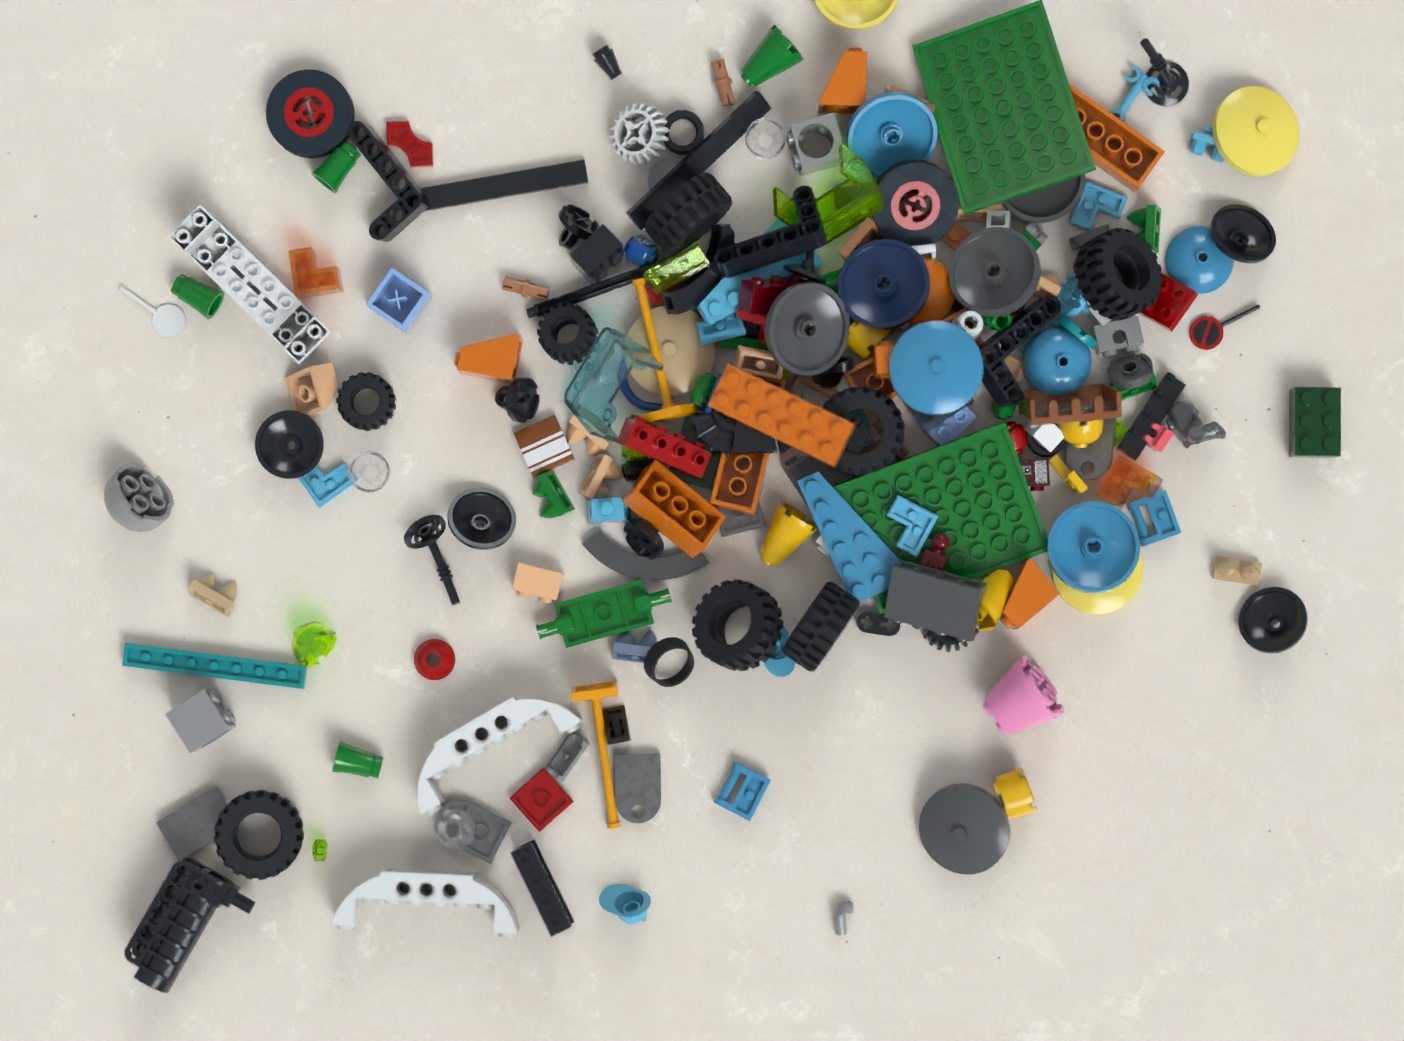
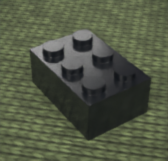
(598, 255)

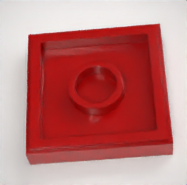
(541, 799)

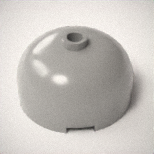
(127, 502)

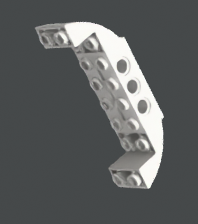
(249, 283)
(448, 753)
(468, 887)

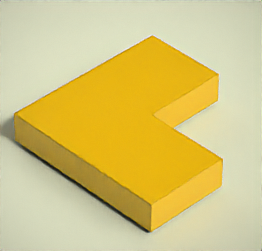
(1069, 477)

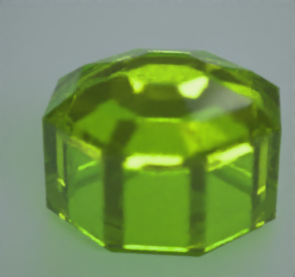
(319, 850)

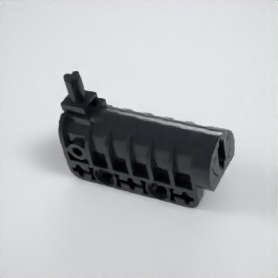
(182, 923)

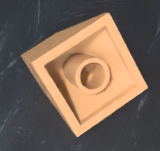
(312, 388)

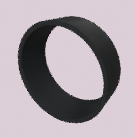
(661, 648)

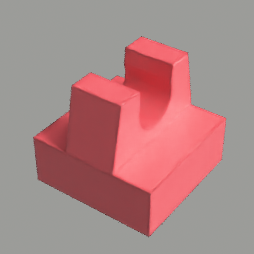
(1160, 438)

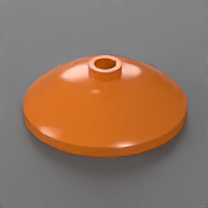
(940, 296)

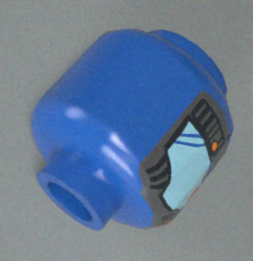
(641, 251)

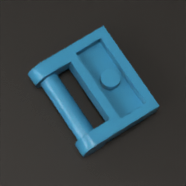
(1161, 515)
(748, 795)

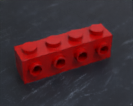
(663, 447)

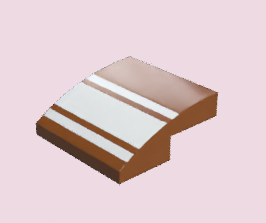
(544, 446)

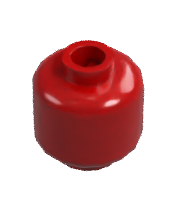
(1018, 436)

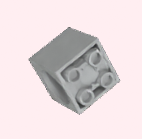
(826, 126)
(201, 719)

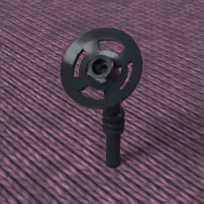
(1165, 78)
(806, 268)
(429, 539)

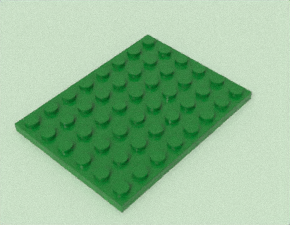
(1003, 107)
(975, 492)

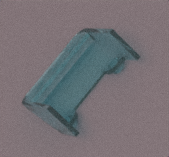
(601, 378)

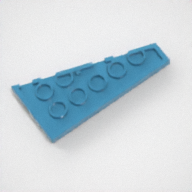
(855, 548)

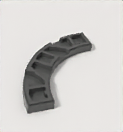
(641, 567)

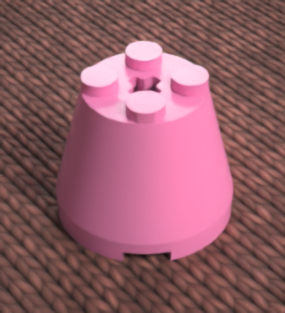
(1022, 698)

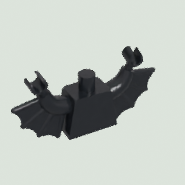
(723, 432)

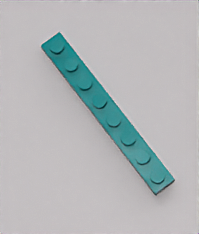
(214, 666)

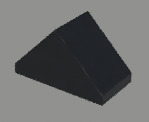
(616, 725)

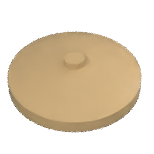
(679, 349)

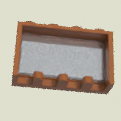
(1084, 404)

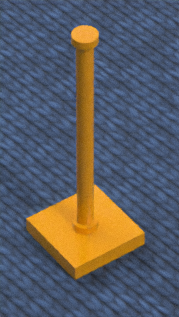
(668, 410)
(595, 694)

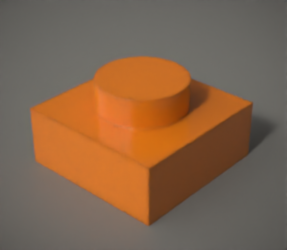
(956, 236)

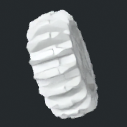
(647, 132)

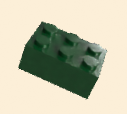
(1315, 422)

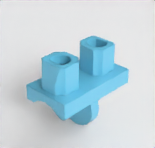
(1200, 141)

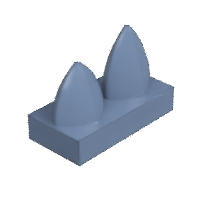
(626, 650)

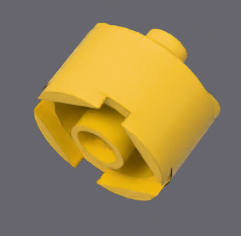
(864, 339)
(1015, 793)

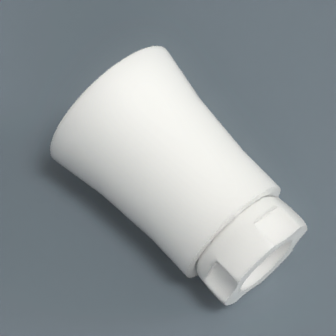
(974, 318)

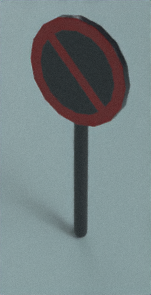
(1208, 332)

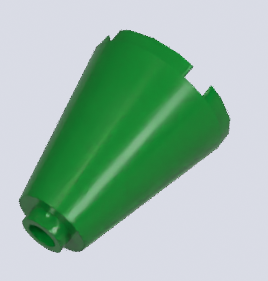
(770, 58)

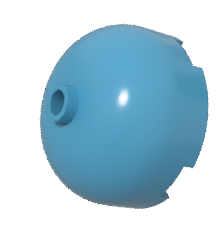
(1042, 365)

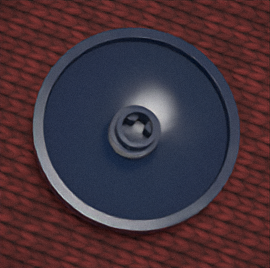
(884, 284)

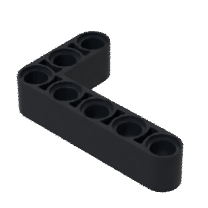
(392, 179)
(778, 244)
(1009, 342)

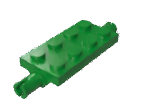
(604, 613)

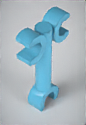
(1139, 82)

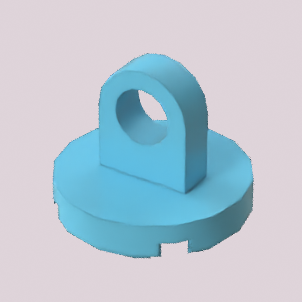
(1071, 298)

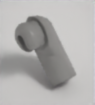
(840, 917)

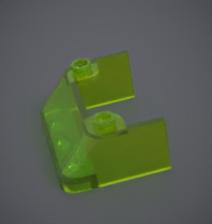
(844, 204)

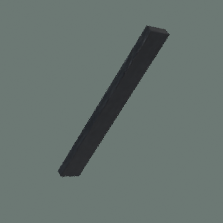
(700, 157)
(505, 185)

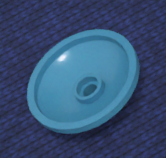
(1184, 263)

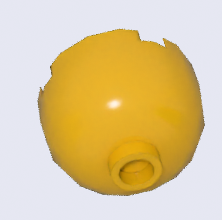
(1081, 432)

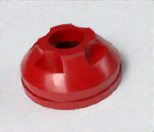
(446, 655)

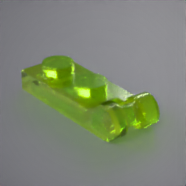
(677, 268)

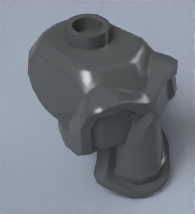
(1188, 427)

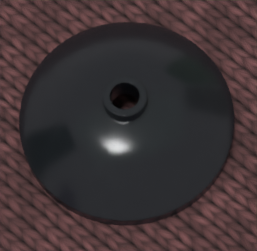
(1243, 233)
(273, 442)
(481, 508)
(1264, 610)

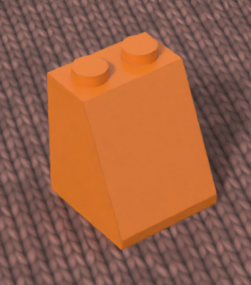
(847, 84)
(491, 359)
(1028, 595)

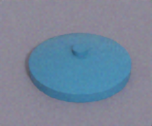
(891, 130)
(936, 367)
(1093, 547)

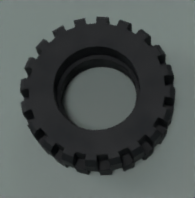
(688, 213)
(1100, 282)
(891, 423)
(716, 610)
(820, 626)
(245, 863)

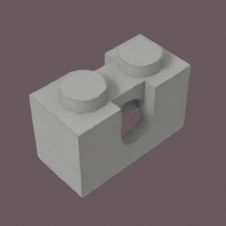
(1128, 328)

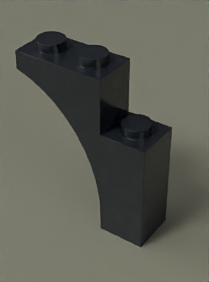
(695, 288)

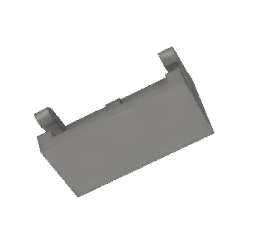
(566, 756)

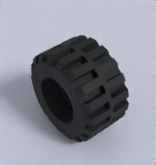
(555, 321)
(352, 387)

